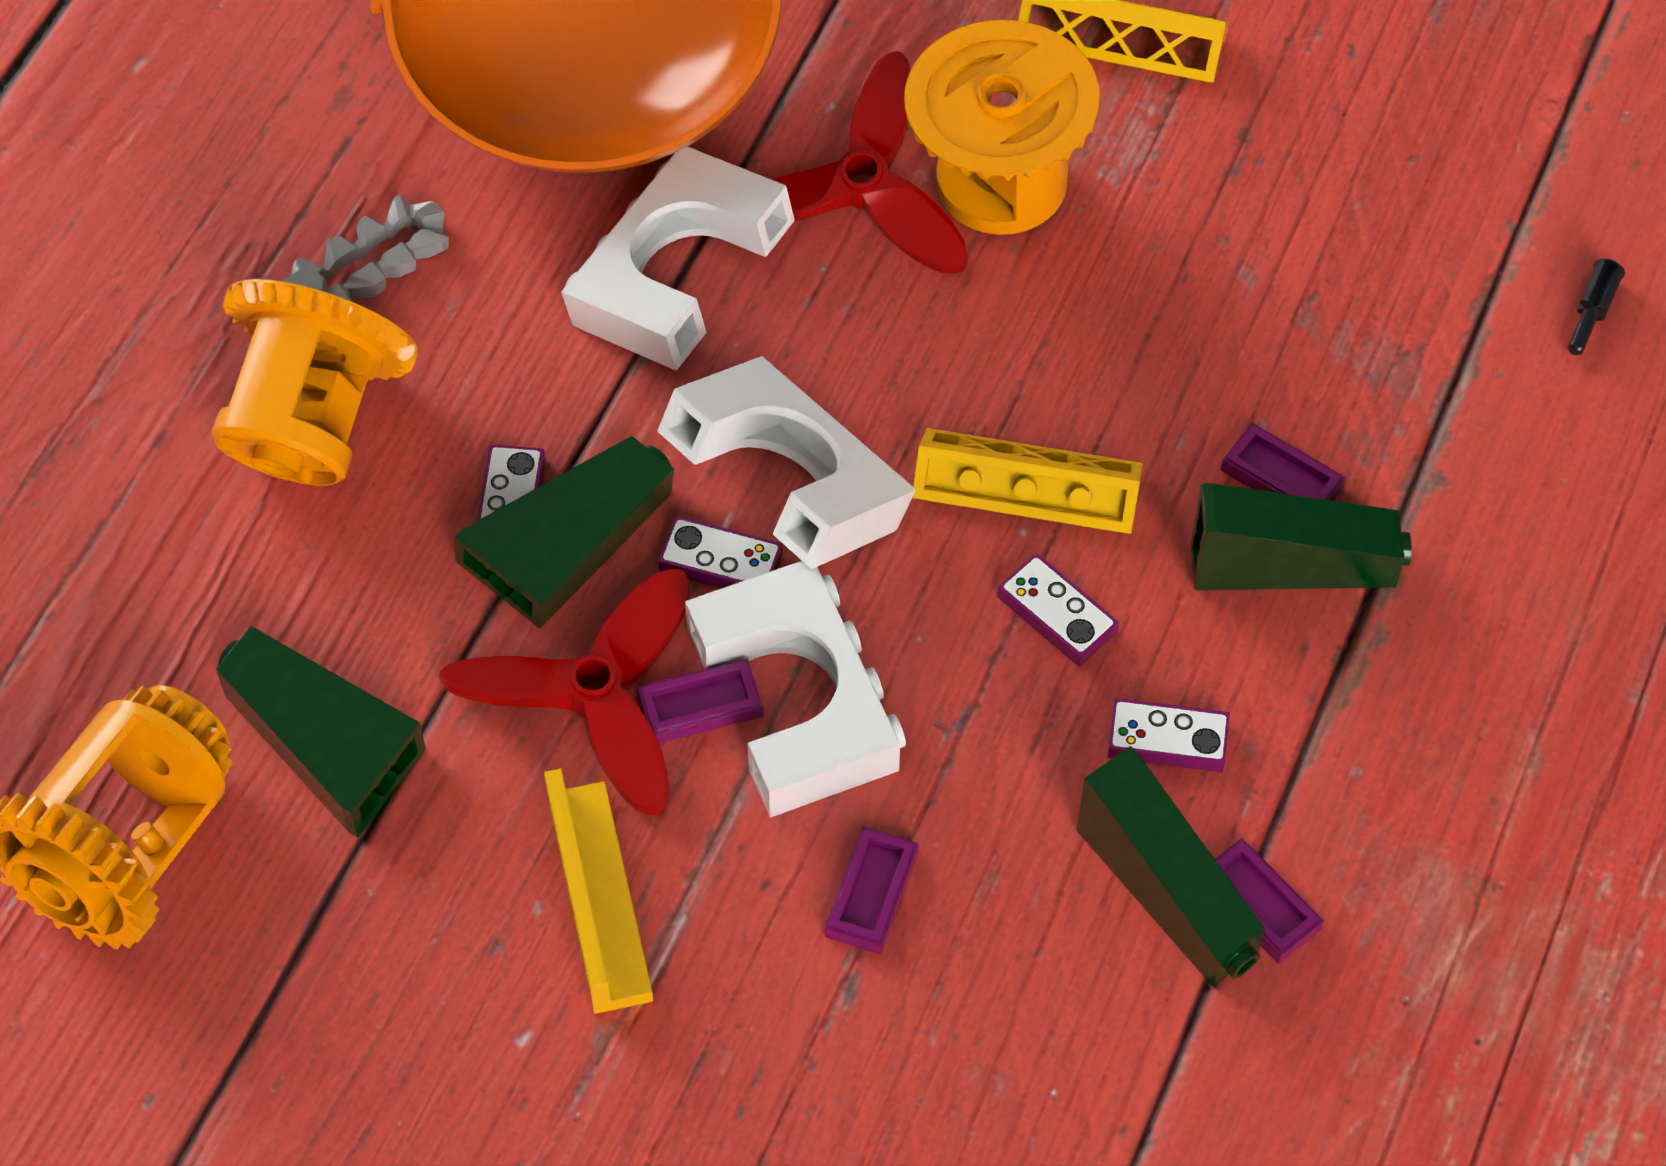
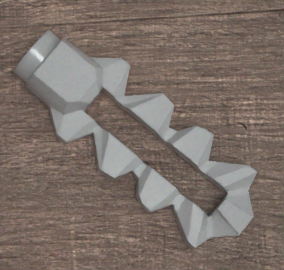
(394, 263)

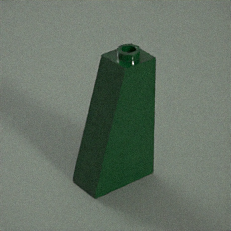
(565, 530)
(1293, 542)
(322, 726)
(1168, 867)

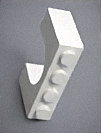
(685, 199)
(759, 407)
(798, 615)

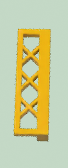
(1144, 16)
(1027, 480)
(598, 894)

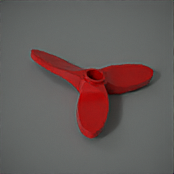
(894, 204)
(620, 654)

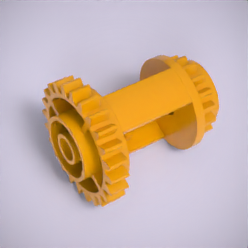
(79, 867)

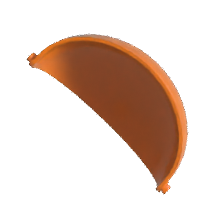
(580, 78)

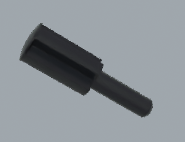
(1595, 301)

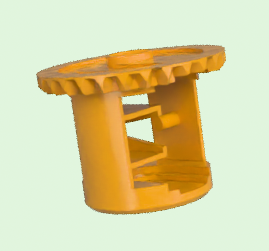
(1008, 163)
(303, 378)

